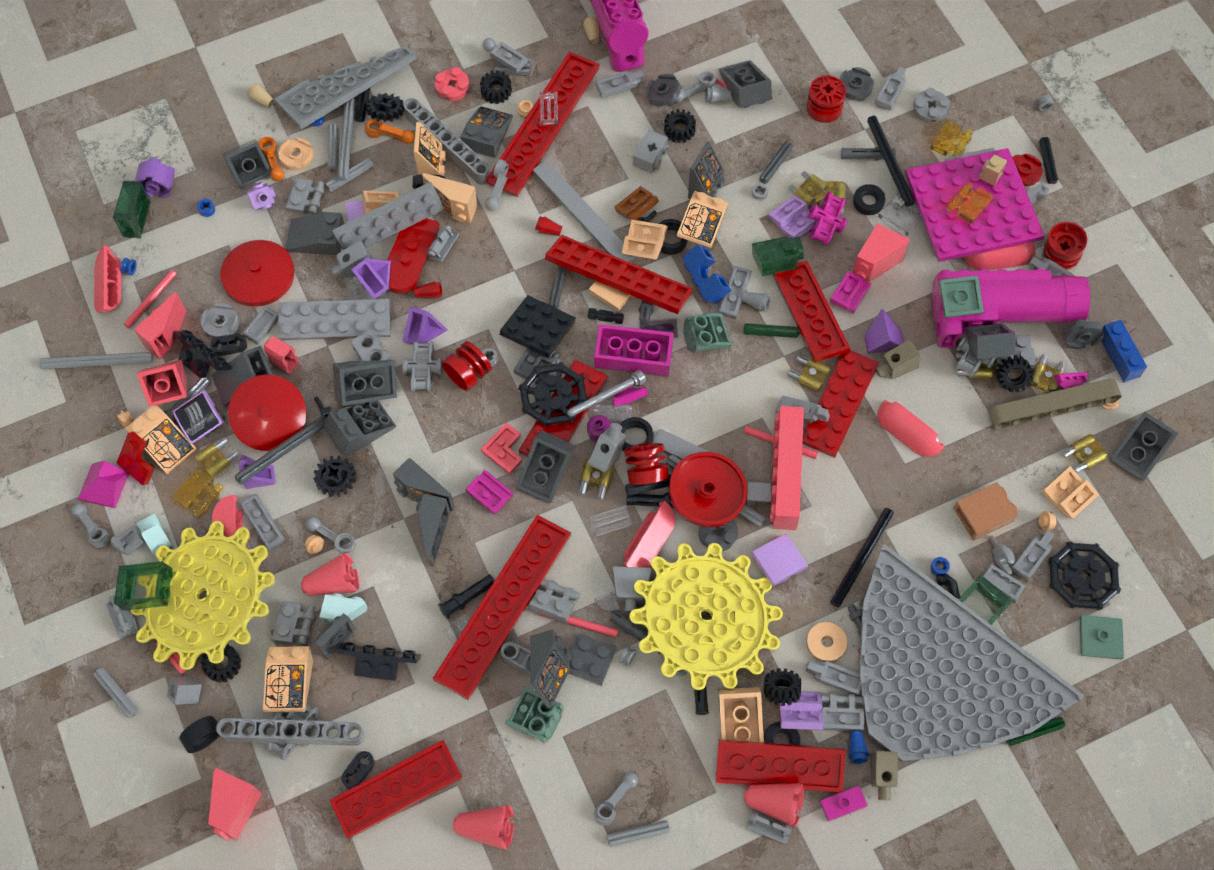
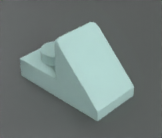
(153, 533)

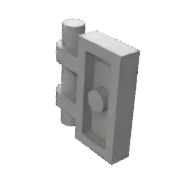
(300, 195)
(551, 605)
(288, 621)
(842, 718)

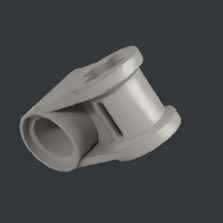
(520, 660)

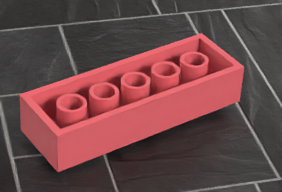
(787, 468)

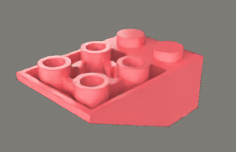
(158, 327)

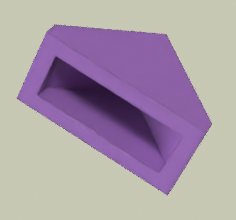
(373, 275)
(421, 327)
(883, 334)
(263, 478)

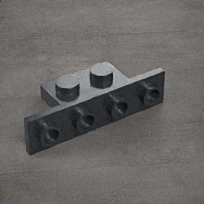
(198, 356)
(377, 662)

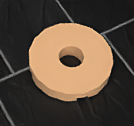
(296, 162)
(830, 631)

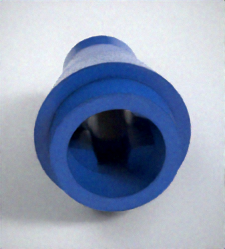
(857, 749)

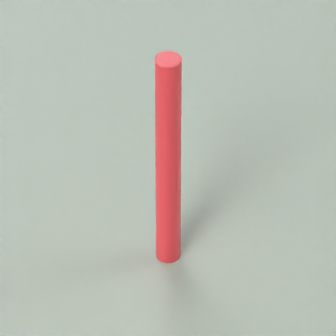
(150, 298)
(769, 438)
(589, 625)

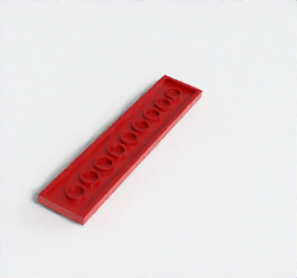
(534, 138)
(501, 607)

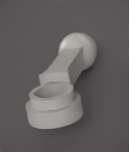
(697, 87)
(500, 172)
(80, 511)
(314, 525)
(629, 781)

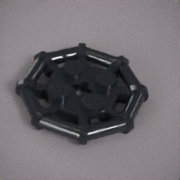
(545, 387)
(1092, 568)

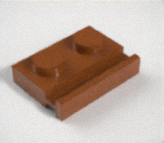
(636, 204)

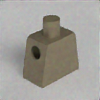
(899, 360)
(886, 763)

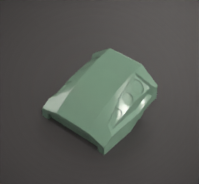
(706, 332)
(533, 712)

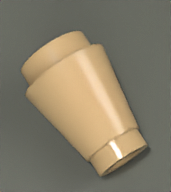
(591, 28)
(260, 95)

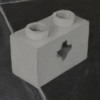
(650, 151)

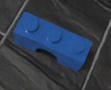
(697, 263)

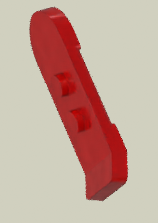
(410, 255)

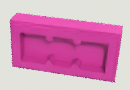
(843, 803)

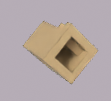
(993, 170)

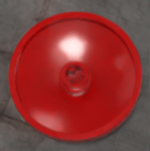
(257, 273)
(266, 412)
(708, 489)

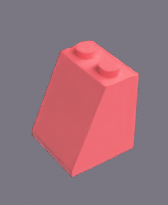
(880, 253)
(163, 382)
(231, 804)

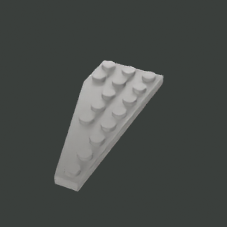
(317, 98)

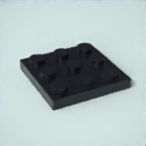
(537, 326)

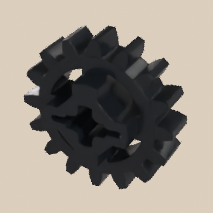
(385, 107)
(341, 469)

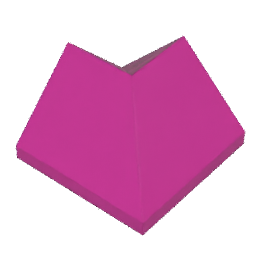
(103, 484)

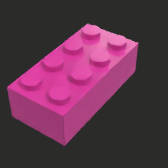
(633, 350)

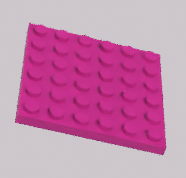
(1003, 224)

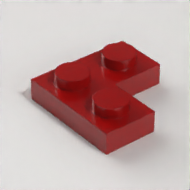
(131, 460)

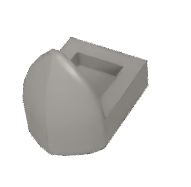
(128, 541)

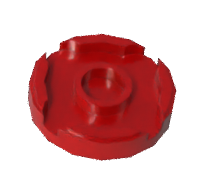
(1028, 168)

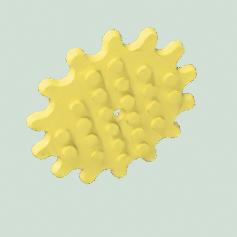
(233, 591)
(700, 645)

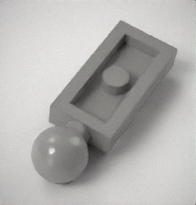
(505, 55)

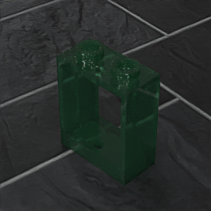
(131, 209)
(126, 585)
(990, 592)

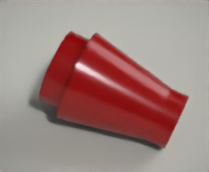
(547, 226)
(431, 290)

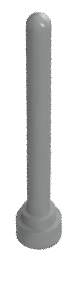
(636, 379)

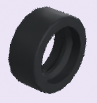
(671, 249)
(639, 423)
(199, 734)

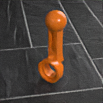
(406, 136)
(276, 173)

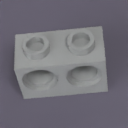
(372, 352)

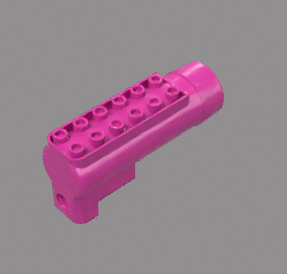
(622, 31)
(1014, 299)

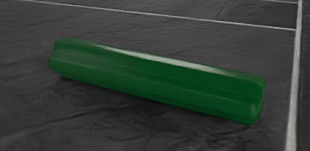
(771, 330)
(1051, 726)

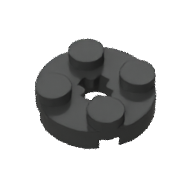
(865, 83)
(666, 97)
(1083, 334)
(727, 537)

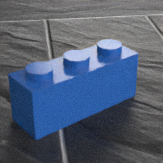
(1123, 351)

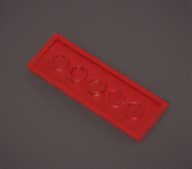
(811, 313)
(593, 383)
(842, 400)
(780, 764)
(395, 789)

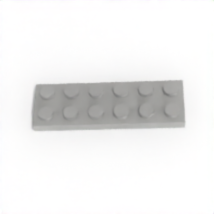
(390, 217)
(333, 319)

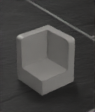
(758, 493)
(184, 690)

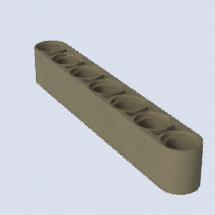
(1054, 403)

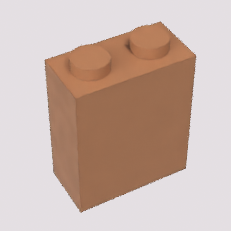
(985, 511)

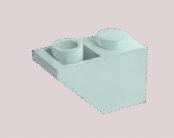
(337, 604)

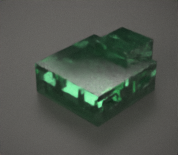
(777, 254)

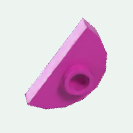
(1070, 379)
(629, 395)

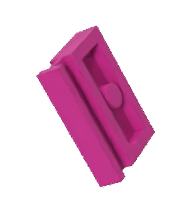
(850, 292)
(489, 492)

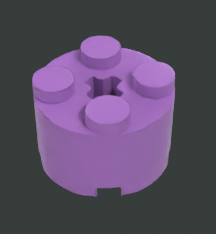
(155, 177)

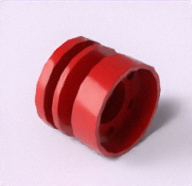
(826, 99)
(1066, 237)
(466, 366)
(646, 468)

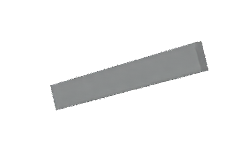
(580, 210)

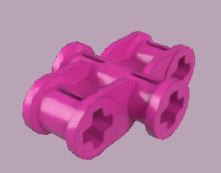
(827, 218)

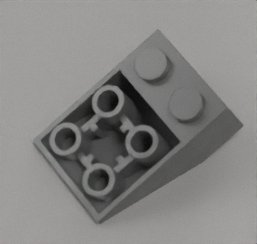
(244, 366)
(358, 425)

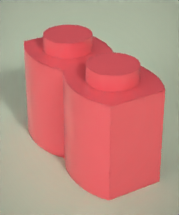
(281, 354)

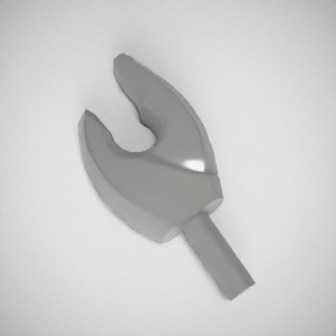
(1002, 555)

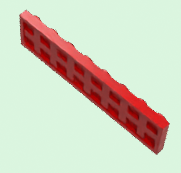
(619, 274)

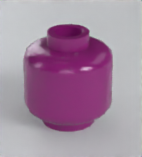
(596, 426)

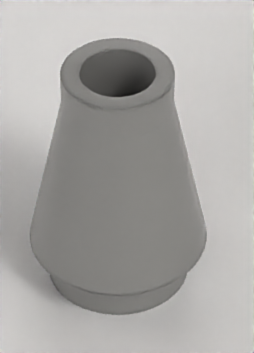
(716, 94)
(757, 300)

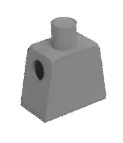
(350, 258)
(608, 448)
(624, 583)

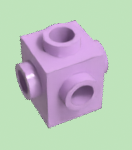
(261, 202)

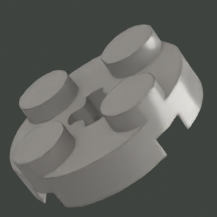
(933, 97)
(229, 316)

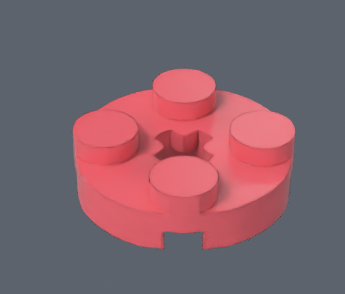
(452, 76)

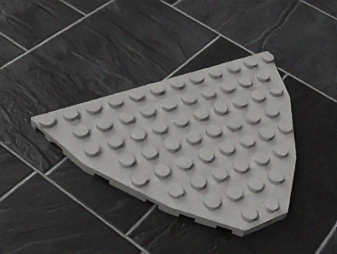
(943, 675)

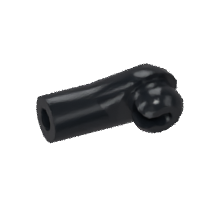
(950, 583)

